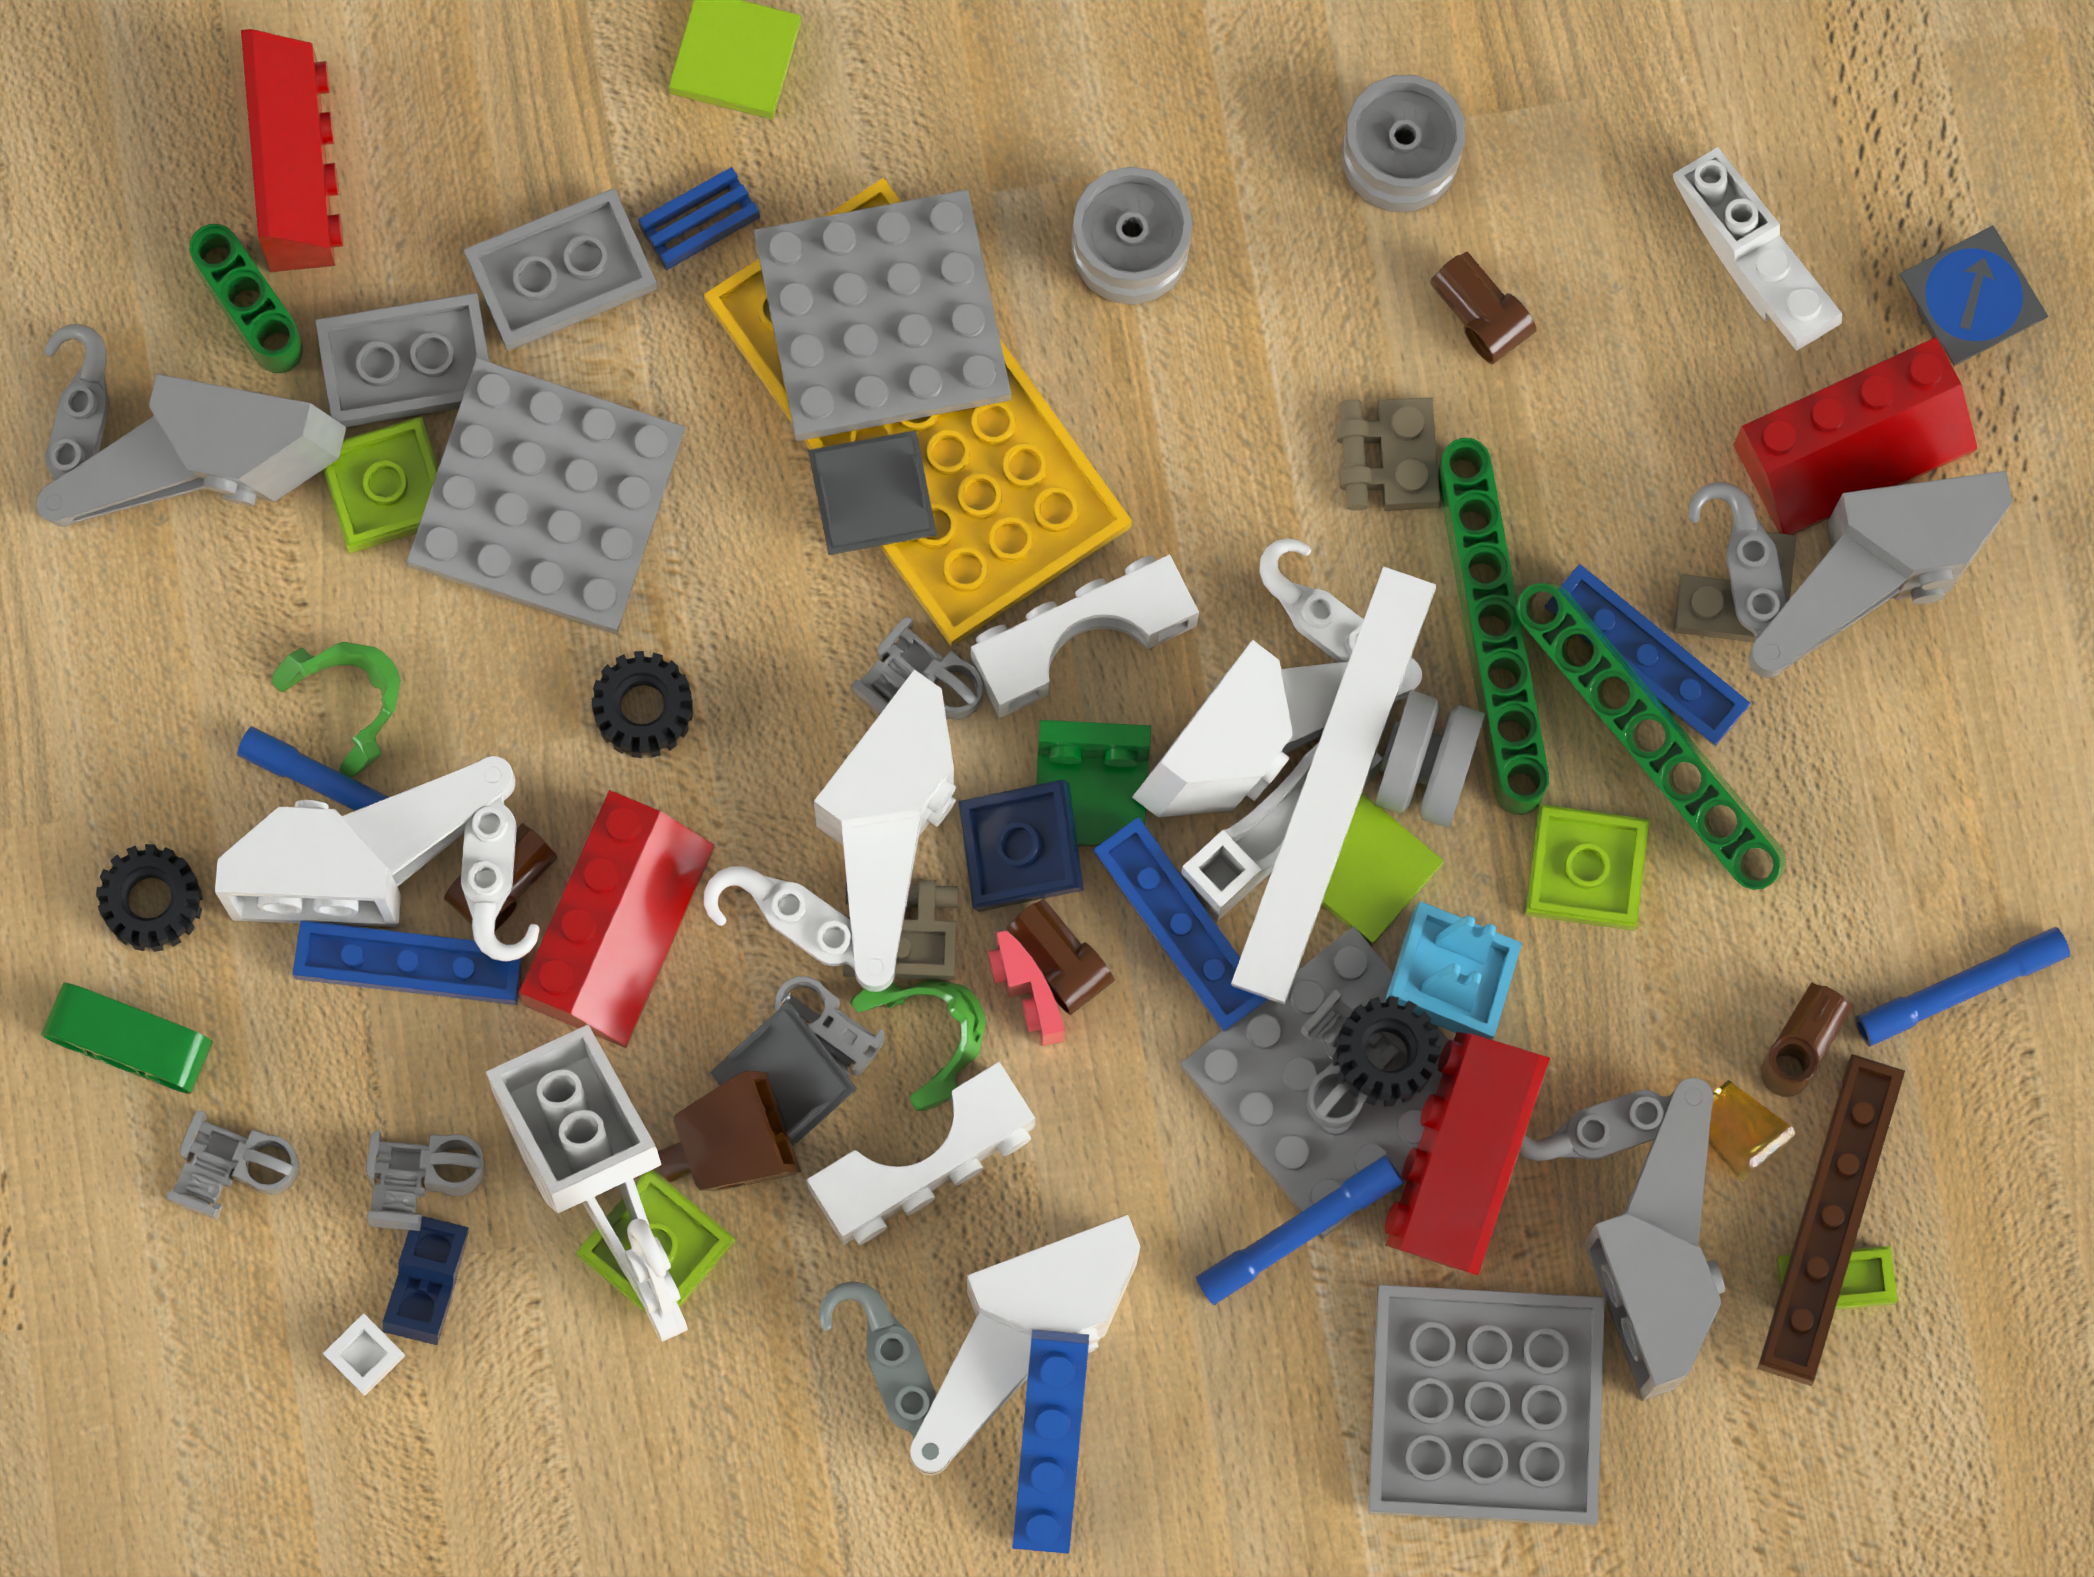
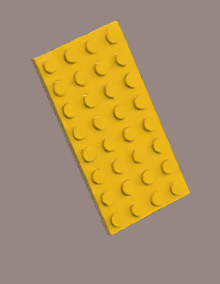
(1001, 478)

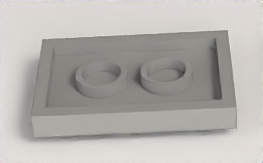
(560, 269)
(400, 358)

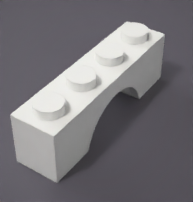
(1144, 603)
(1248, 850)
(862, 1193)

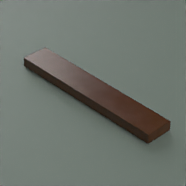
(1831, 1220)

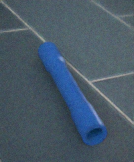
(288, 762)
(1907, 1011)
(1246, 1264)

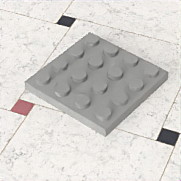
(882, 315)
(546, 496)
(1262, 1074)
(1486, 1405)

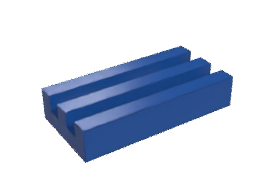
(689, 200)

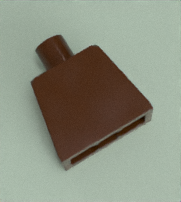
(731, 1137)

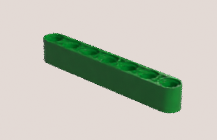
(1498, 600)
(1625, 723)

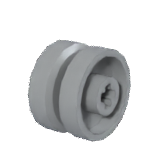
(1410, 113)
(1137, 205)
(1428, 758)

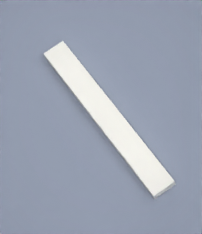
(1333, 785)

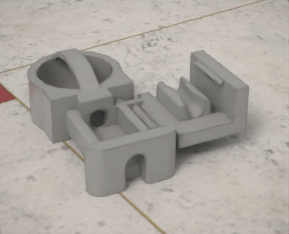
(913, 653)
(836, 1031)
(1377, 1050)
(214, 1158)
(405, 1167)

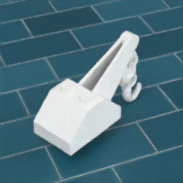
(1257, 708)
(876, 810)
(349, 867)
(583, 1140)

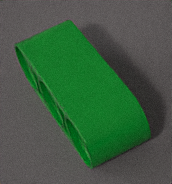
(241, 274)
(126, 1038)

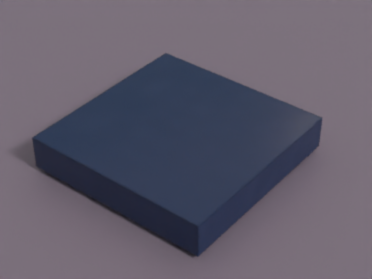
(1021, 845)

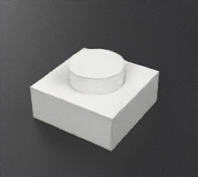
(364, 1354)

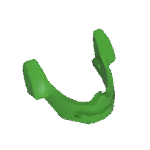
(381, 674)
(961, 1006)

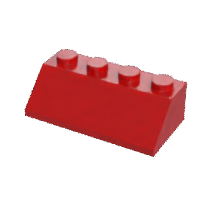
(289, 151)
(1857, 436)
(616, 919)
(1465, 1151)

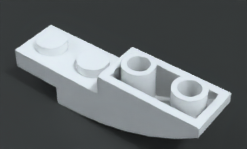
(1753, 251)

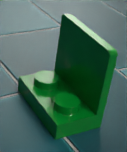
(1103, 771)

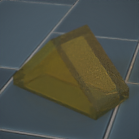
(1745, 1131)

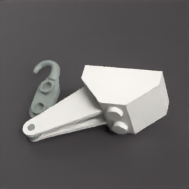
(1053, 1288)

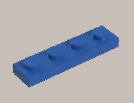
(1661, 663)
(1177, 921)
(403, 963)
(1050, 1441)

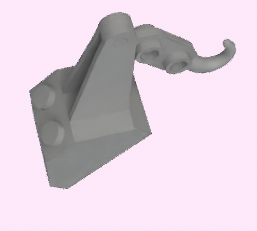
(195, 441)
(1882, 547)
(1650, 1257)

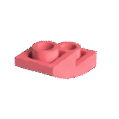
(1021, 976)

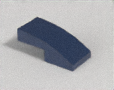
(425, 1280)

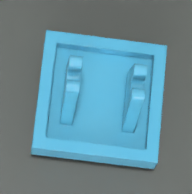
(1454, 971)

